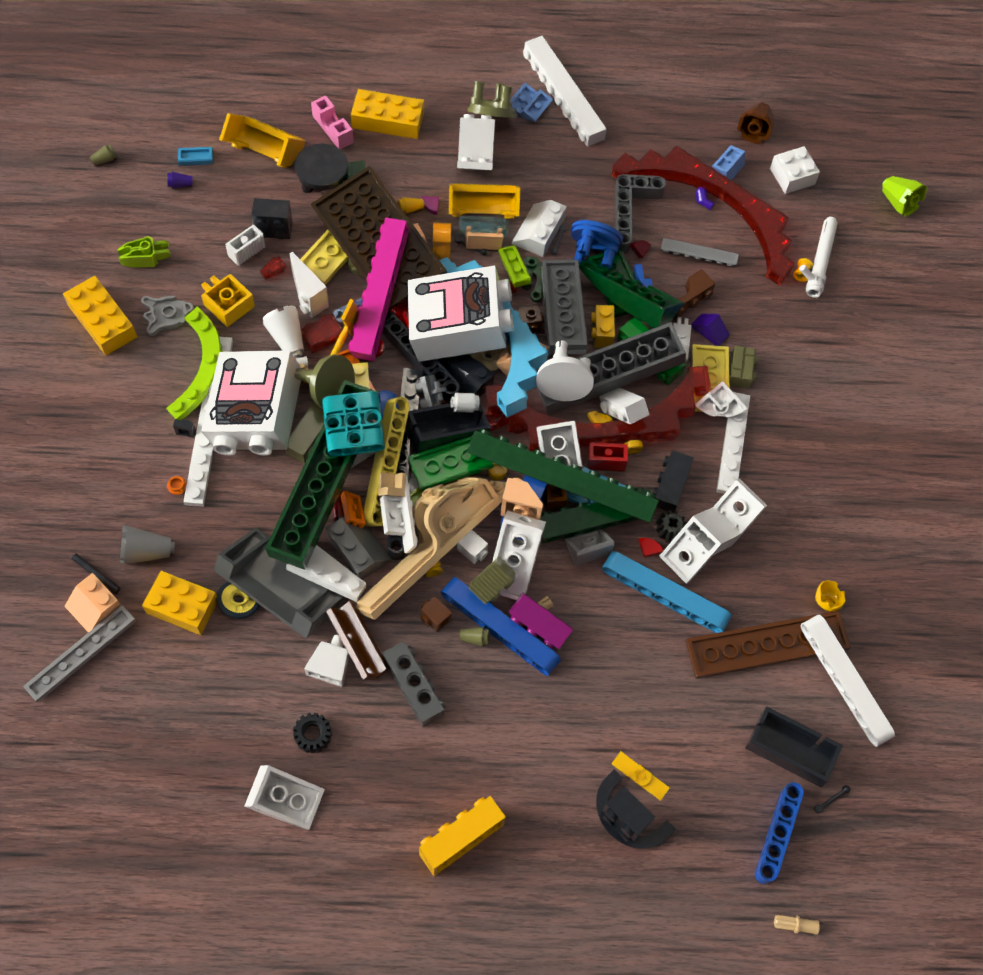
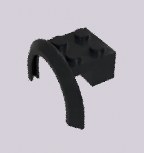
(626, 816)

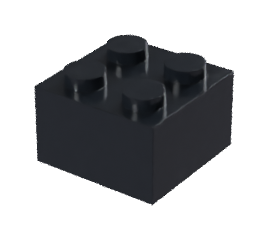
(272, 217)

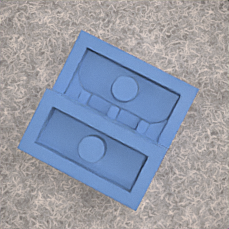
(530, 103)

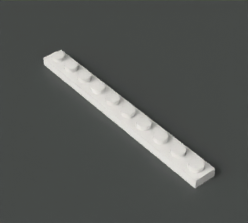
(202, 453)

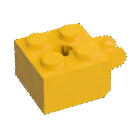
(227, 299)

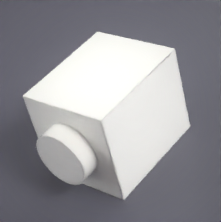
(473, 547)

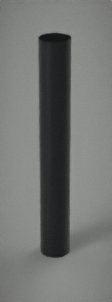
(91, 569)

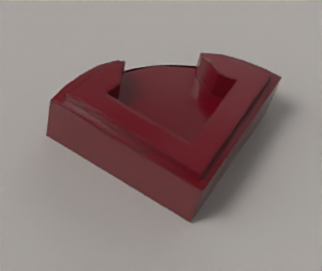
(640, 247)

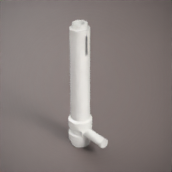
(817, 277)

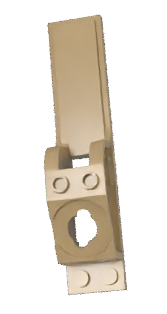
(441, 520)

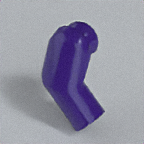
(701, 197)

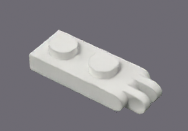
(683, 332)

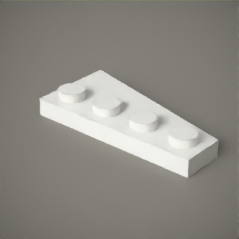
(330, 574)

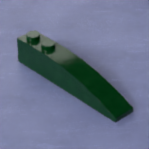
(642, 302)

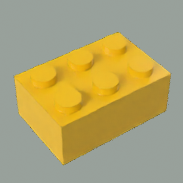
(180, 602)

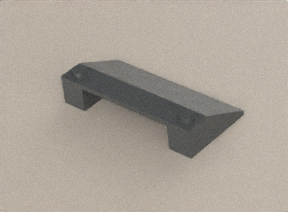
(267, 582)

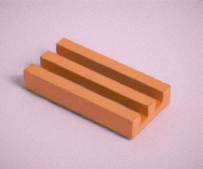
(350, 507)

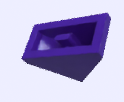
(711, 328)

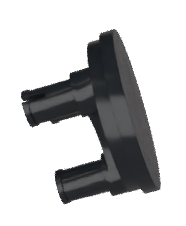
(321, 167)

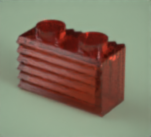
(321, 333)

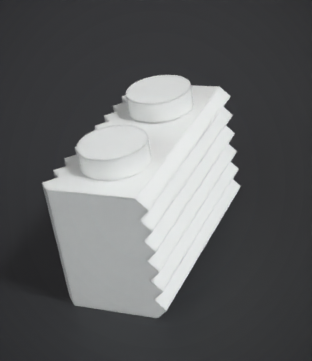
(245, 245)

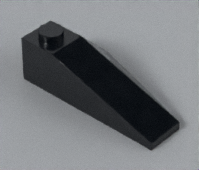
(469, 373)

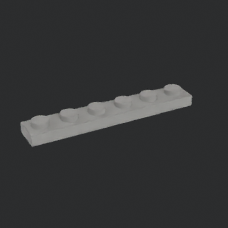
(79, 654)

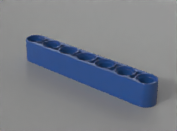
(501, 627)

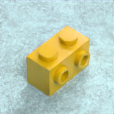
(604, 327)

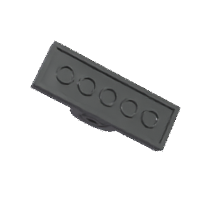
(563, 305)

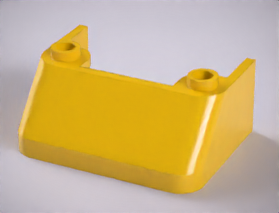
(262, 138)
(484, 199)

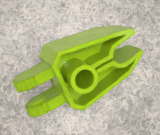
(143, 252)

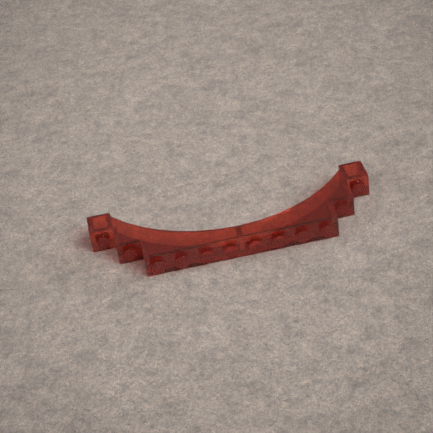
(761, 217)
(659, 424)

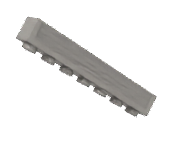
(699, 252)

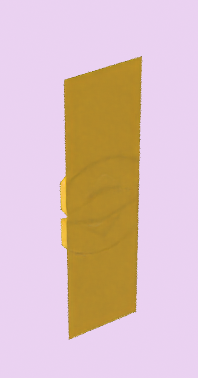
(640, 775)

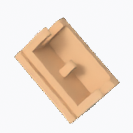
(486, 241)

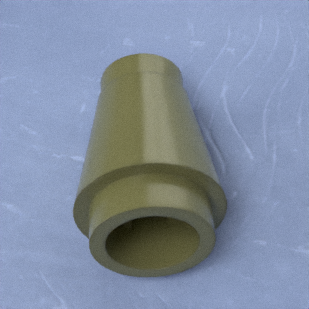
(103, 155)
(476, 636)

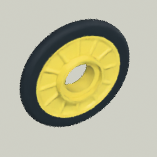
(230, 607)

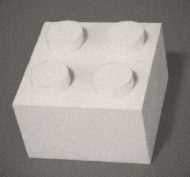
(794, 170)

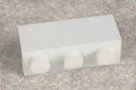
(624, 405)

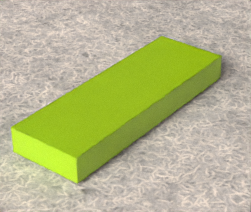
(514, 266)

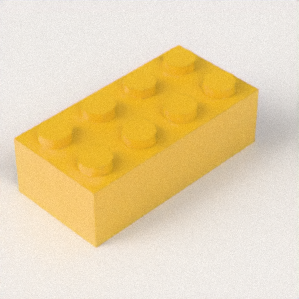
(387, 114)
(100, 315)
(462, 835)

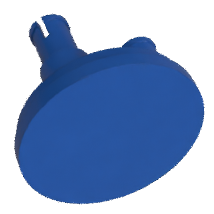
(598, 237)

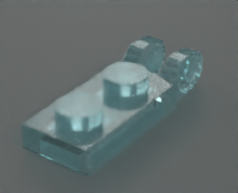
(482, 224)

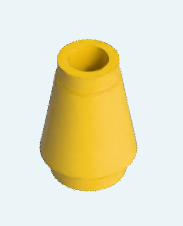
(410, 204)

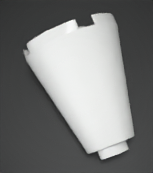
(285, 329)

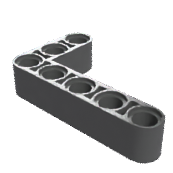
(633, 187)

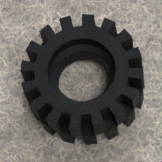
(303, 724)

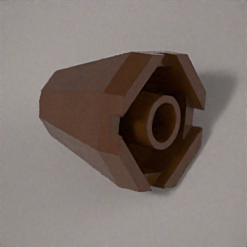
(756, 123)

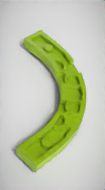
(210, 352)

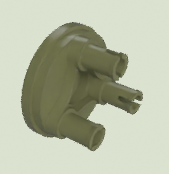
(500, 105)
(326, 377)

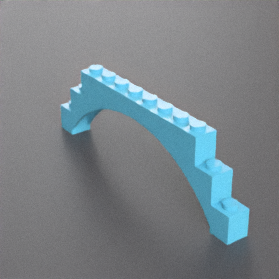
(525, 351)

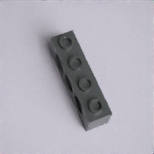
(424, 712)

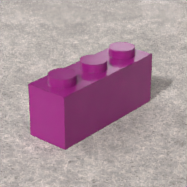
(540, 621)

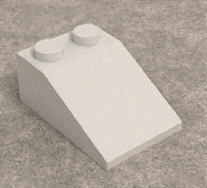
(310, 289)
(284, 797)

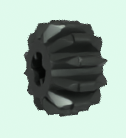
(669, 519)

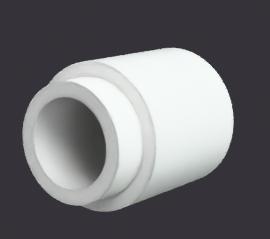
(465, 402)

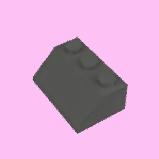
(357, 547)

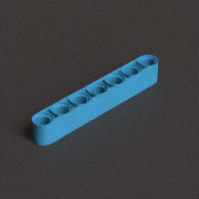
(666, 592)

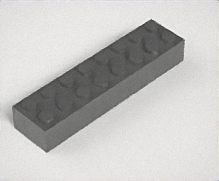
(627, 363)

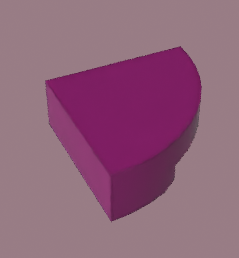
(431, 204)

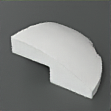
(721, 402)

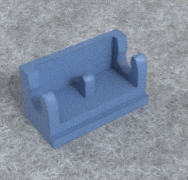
(730, 162)

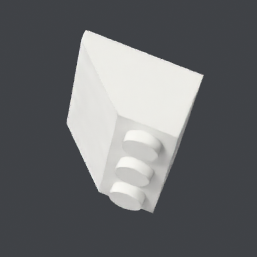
(540, 227)

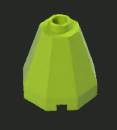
(904, 194)

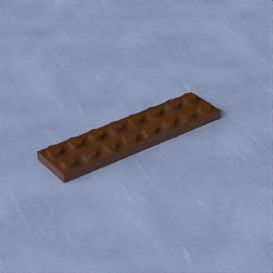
(757, 645)

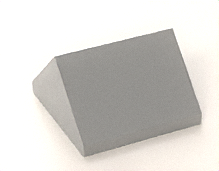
(589, 546)

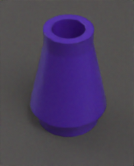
(178, 180)

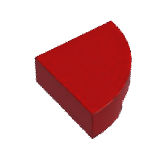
(649, 547)

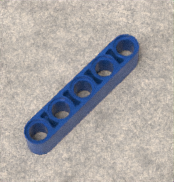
(772, 840)

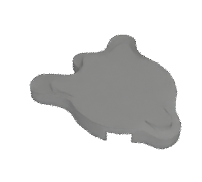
(165, 313)

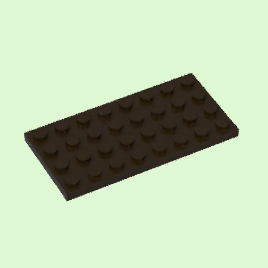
(354, 219)

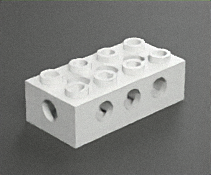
(526, 550)

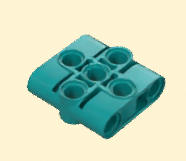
(366, 409)

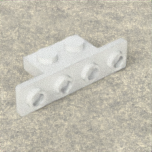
(399, 519)

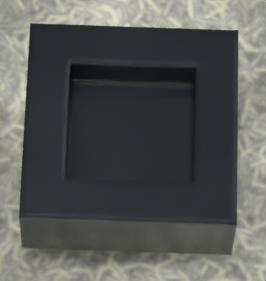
(184, 428)

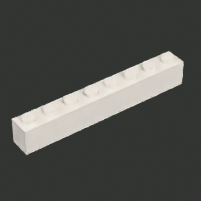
(564, 91)

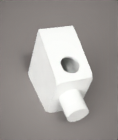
(329, 662)

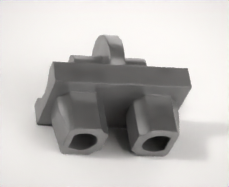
(431, 390)

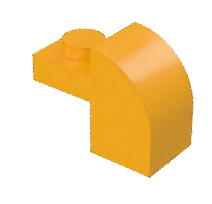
(441, 240)

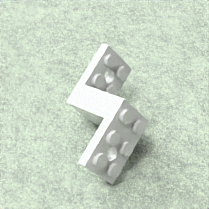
(476, 142)
(712, 531)

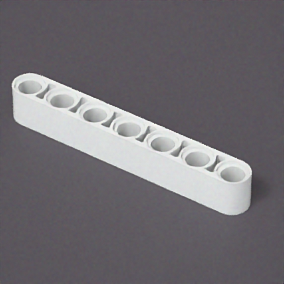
(847, 680)

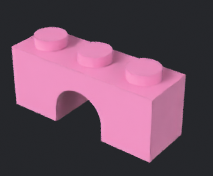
(337, 130)

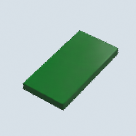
(446, 464)

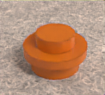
(176, 485)

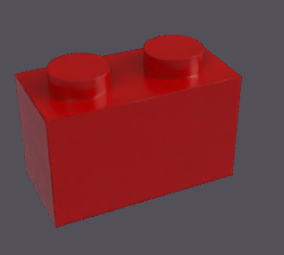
(607, 456)

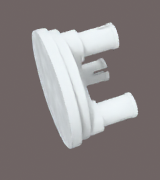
(564, 376)

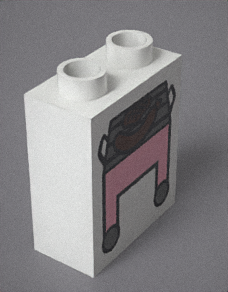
(458, 313)
(252, 402)

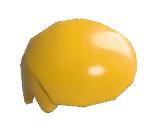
(829, 596)

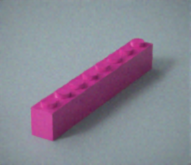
(379, 289)

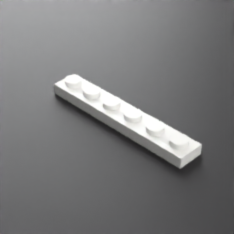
(732, 447)

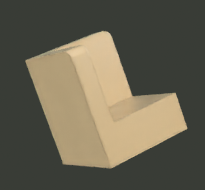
(392, 484)

